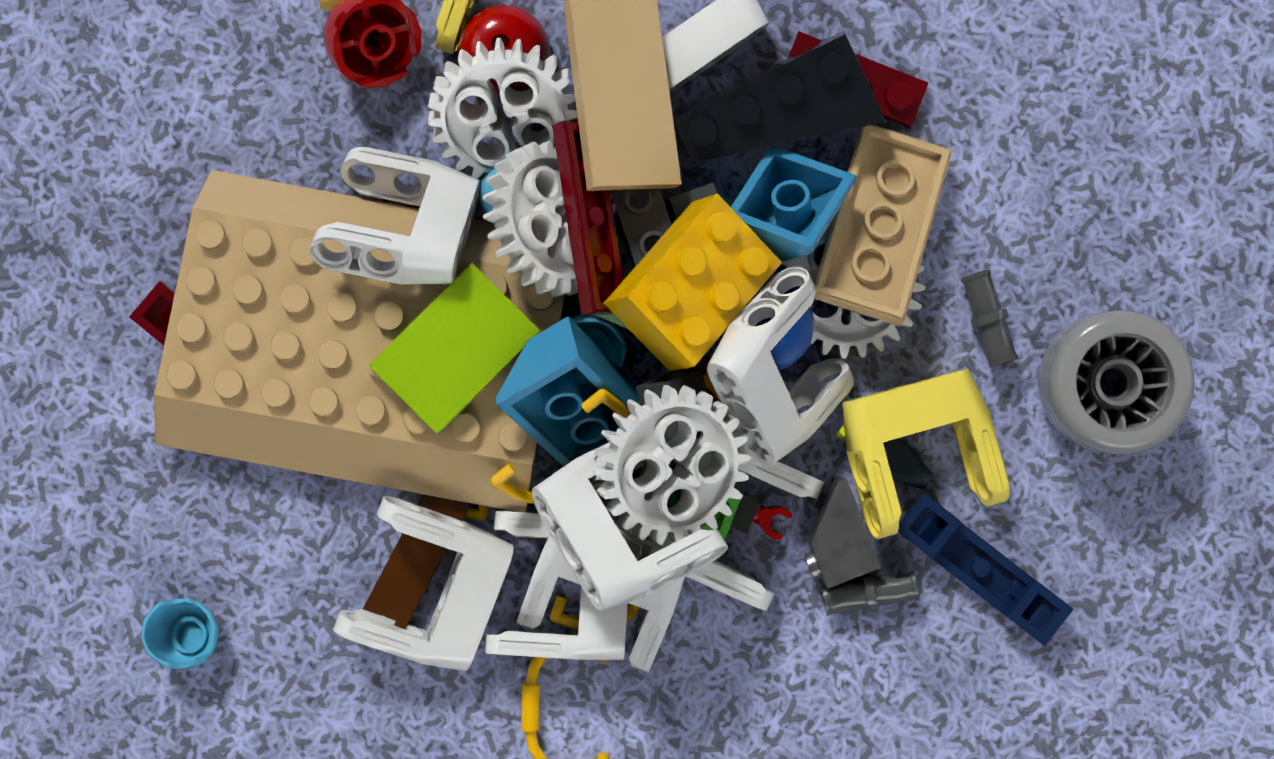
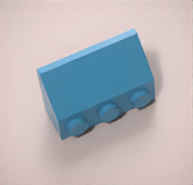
(551, 383)

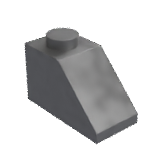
(840, 539)

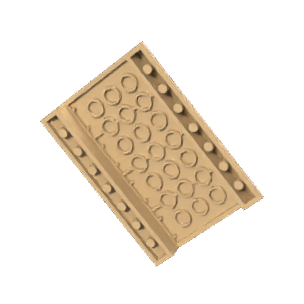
(277, 351)

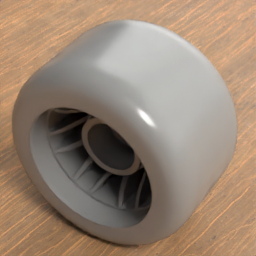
(1151, 373)

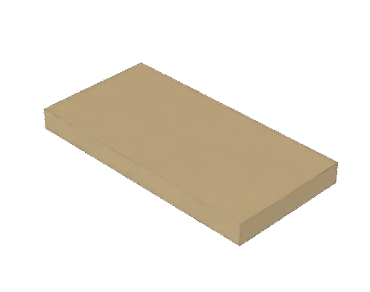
(622, 94)
(882, 224)

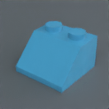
(792, 201)

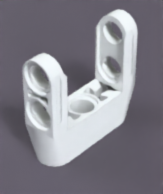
(709, 38)
(439, 232)
(752, 384)
(597, 547)
(731, 580)
(463, 604)
(658, 604)
(599, 632)

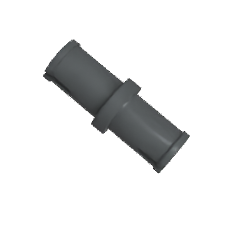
(989, 318)
(871, 593)

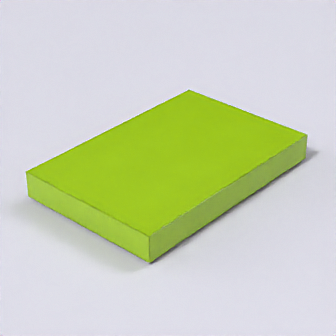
(454, 349)

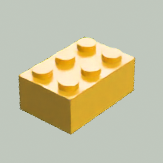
(693, 283)

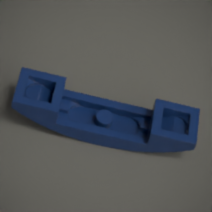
(984, 569)

